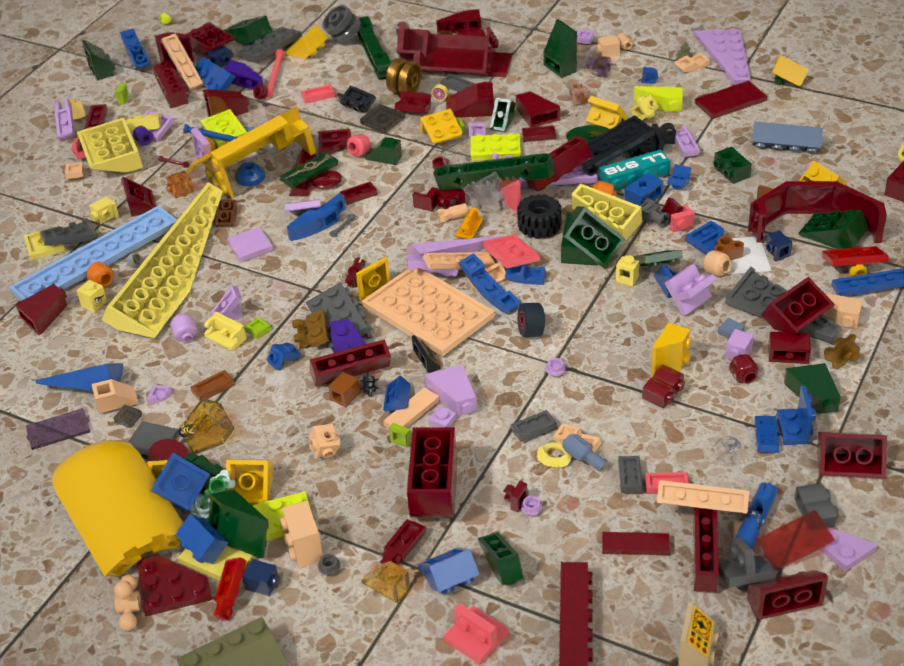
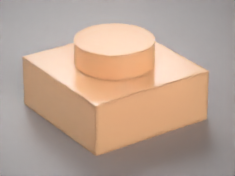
(74, 170)

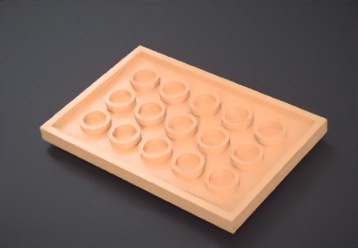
(429, 309)

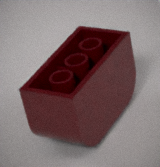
(432, 473)

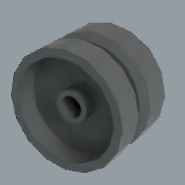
(341, 24)

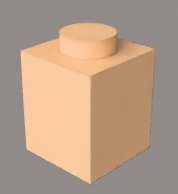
(608, 46)

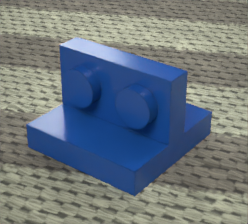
(180, 482)

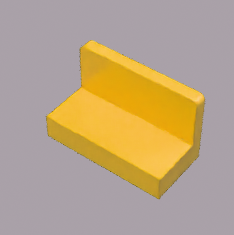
(789, 70)

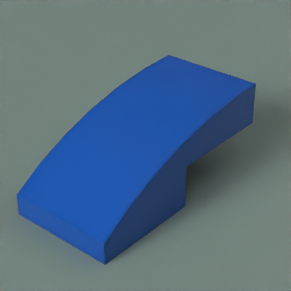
(526, 275)
(766, 434)

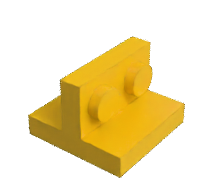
(605, 113)

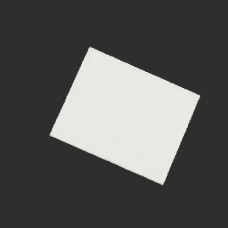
(753, 256)

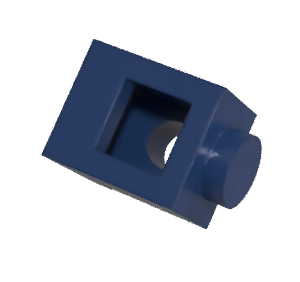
(221, 56)
(778, 245)

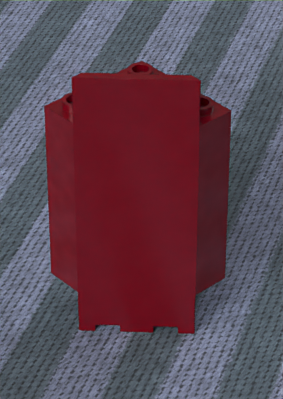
(453, 52)

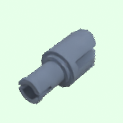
(582, 450)

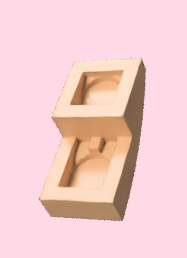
(695, 63)
(565, 430)

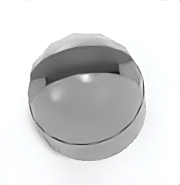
(134, 258)

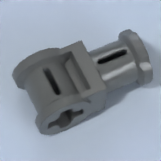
(652, 212)

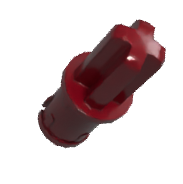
(356, 267)

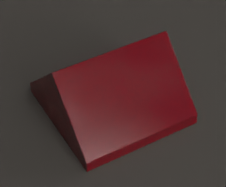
(138, 197)

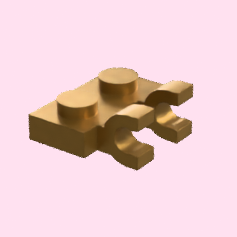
(317, 330)

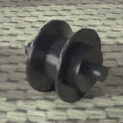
(369, 384)

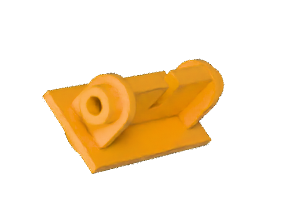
(470, 224)

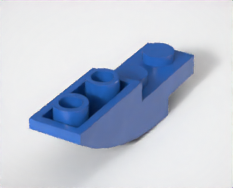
(134, 49)
(316, 221)

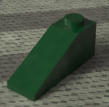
(501, 558)

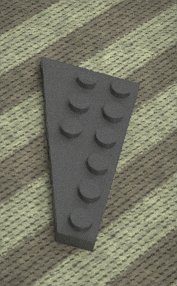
(755, 293)

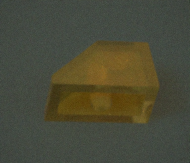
(388, 580)

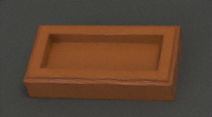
(212, 385)

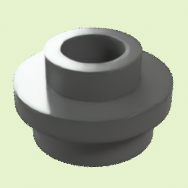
(329, 564)

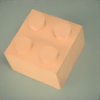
(301, 534)

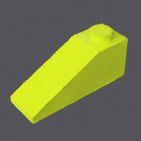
(666, 97)

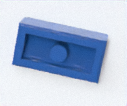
(397, 394)

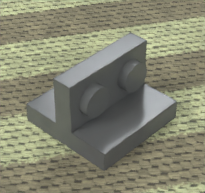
(744, 566)

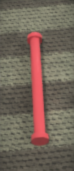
(279, 55)

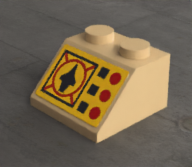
(697, 638)

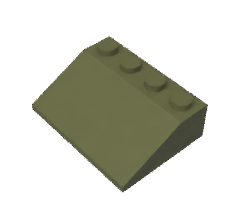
(245, 646)

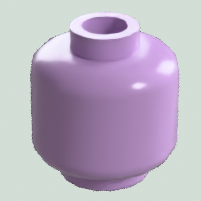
(183, 327)

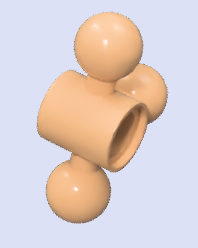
(127, 602)

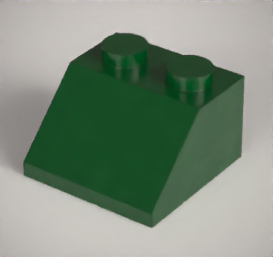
(98, 61)

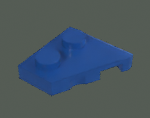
(705, 237)

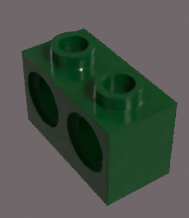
(732, 165)

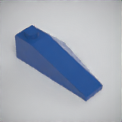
(85, 377)

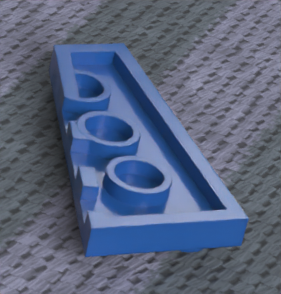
(213, 75)

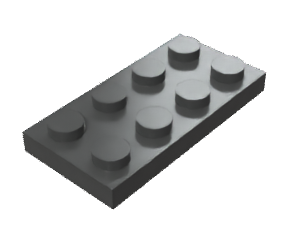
(269, 44)

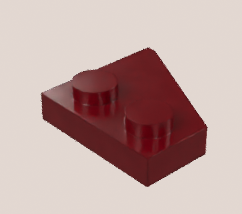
(333, 140)

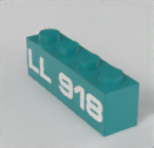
(629, 170)

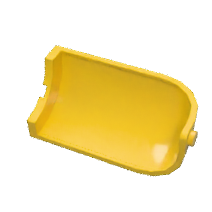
(113, 506)

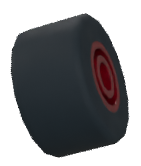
(531, 319)

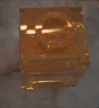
(179, 184)

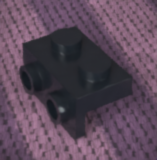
(357, 99)

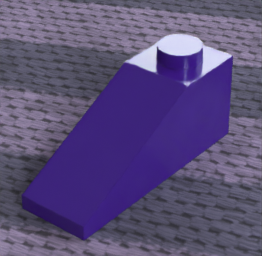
(244, 75)

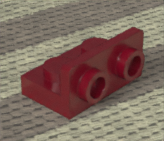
(414, 102)

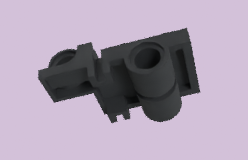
(655, 142)

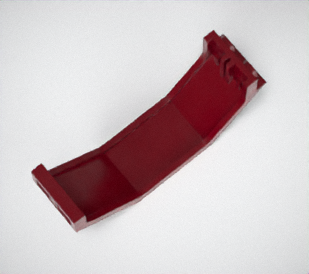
(811, 198)

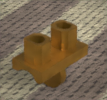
(844, 350)

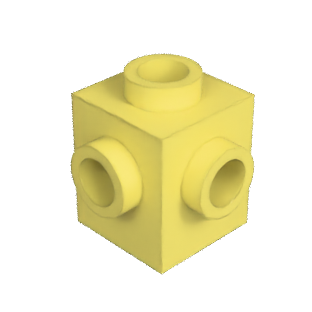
(646, 105)

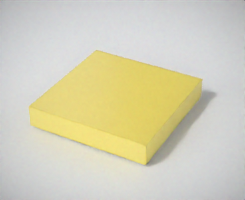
(37, 248)

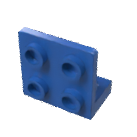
(797, 424)

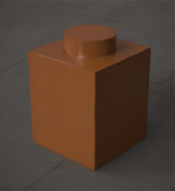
(344, 389)

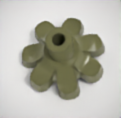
(684, 51)

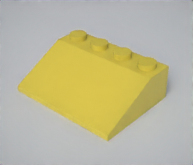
(110, 147)

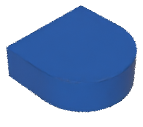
(649, 75)

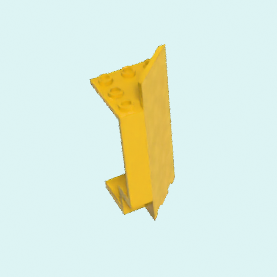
(278, 131)

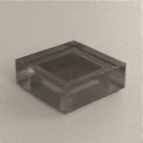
(127, 416)

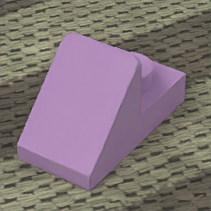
(229, 304)

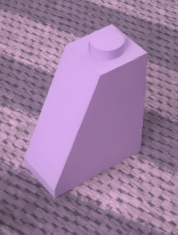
(453, 389)

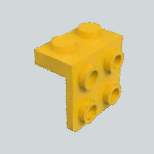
(440, 126)

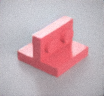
(475, 633)

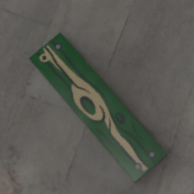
(308, 170)

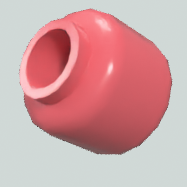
(358, 145)

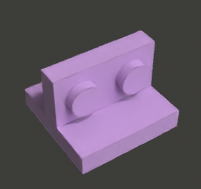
(689, 288)

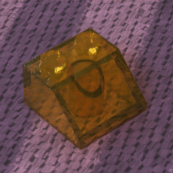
(207, 426)

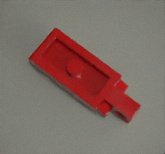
(228, 587)

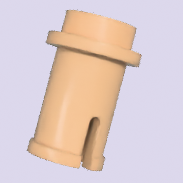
(626, 43)

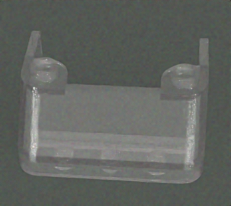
(486, 192)

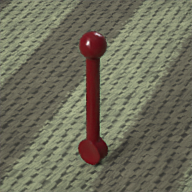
(185, 164)

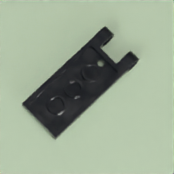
(616, 142)

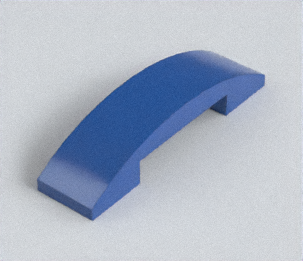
(487, 286)

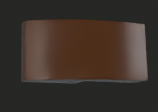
(226, 213)

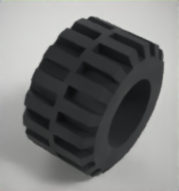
(539, 216)

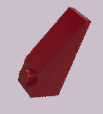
(460, 20)

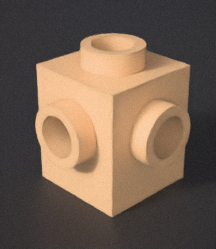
(324, 441)

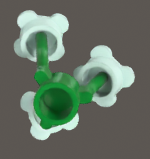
(217, 484)

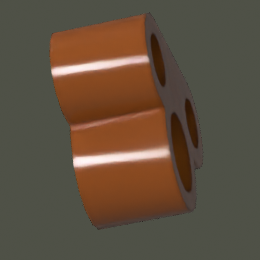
(732, 248)

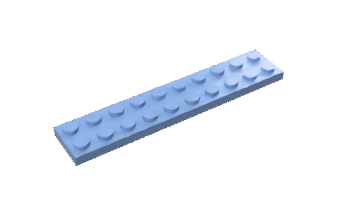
(104, 249)

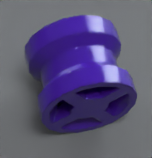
(142, 135)

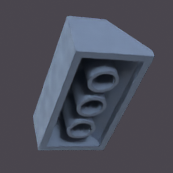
(788, 136)

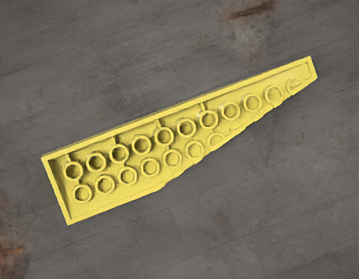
(167, 272)

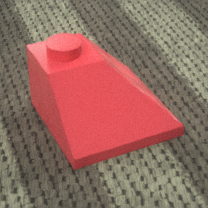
(511, 192)

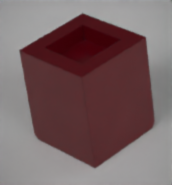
(426, 201)

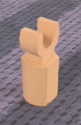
(452, 212)

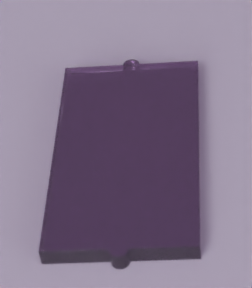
(57, 429)

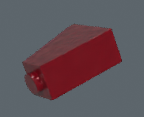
(222, 100)
(536, 109)
(42, 308)

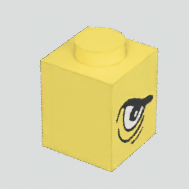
(92, 296)

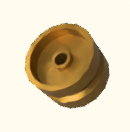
(403, 76)

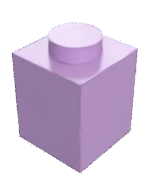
(739, 344)

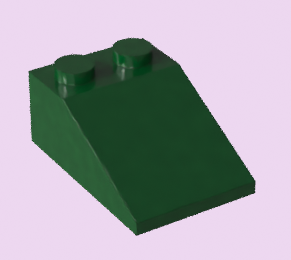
(250, 30)

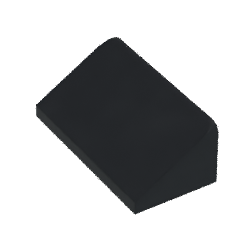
(424, 355)

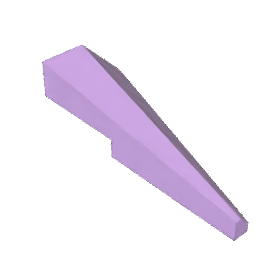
(450, 246)

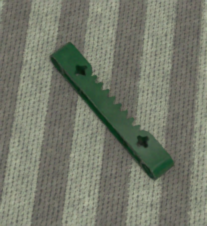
(379, 60)
(538, 164)

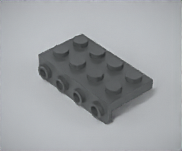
(340, 306)

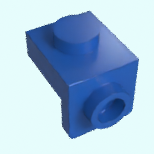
(680, 176)
(281, 353)

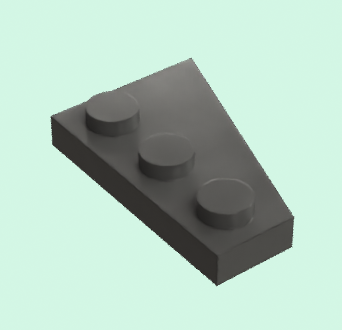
(73, 233)

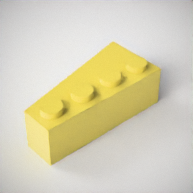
(615, 212)

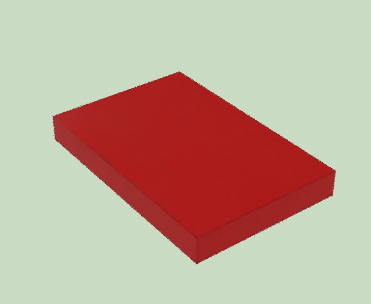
(854, 256)

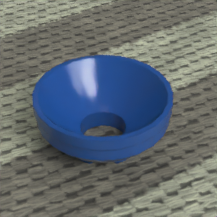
(249, 174)

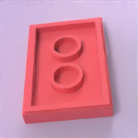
(511, 251)

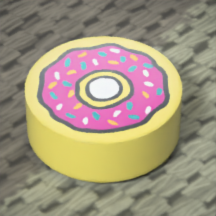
(439, 92)

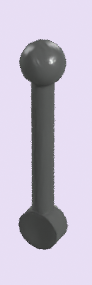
(333, 233)

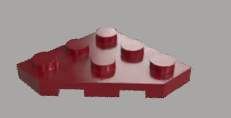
(170, 585)

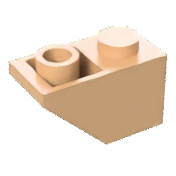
(113, 395)

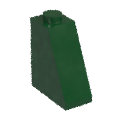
(818, 383)

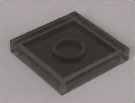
(382, 118)

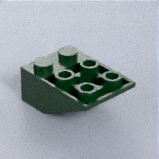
(561, 50)
(836, 228)
(238, 522)

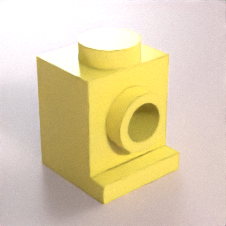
(103, 210)
(628, 266)

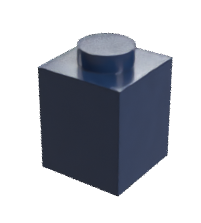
(261, 577)

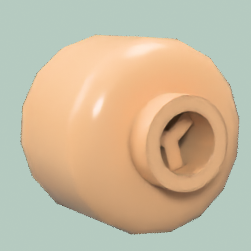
(716, 263)

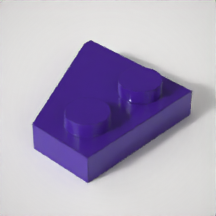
(345, 335)

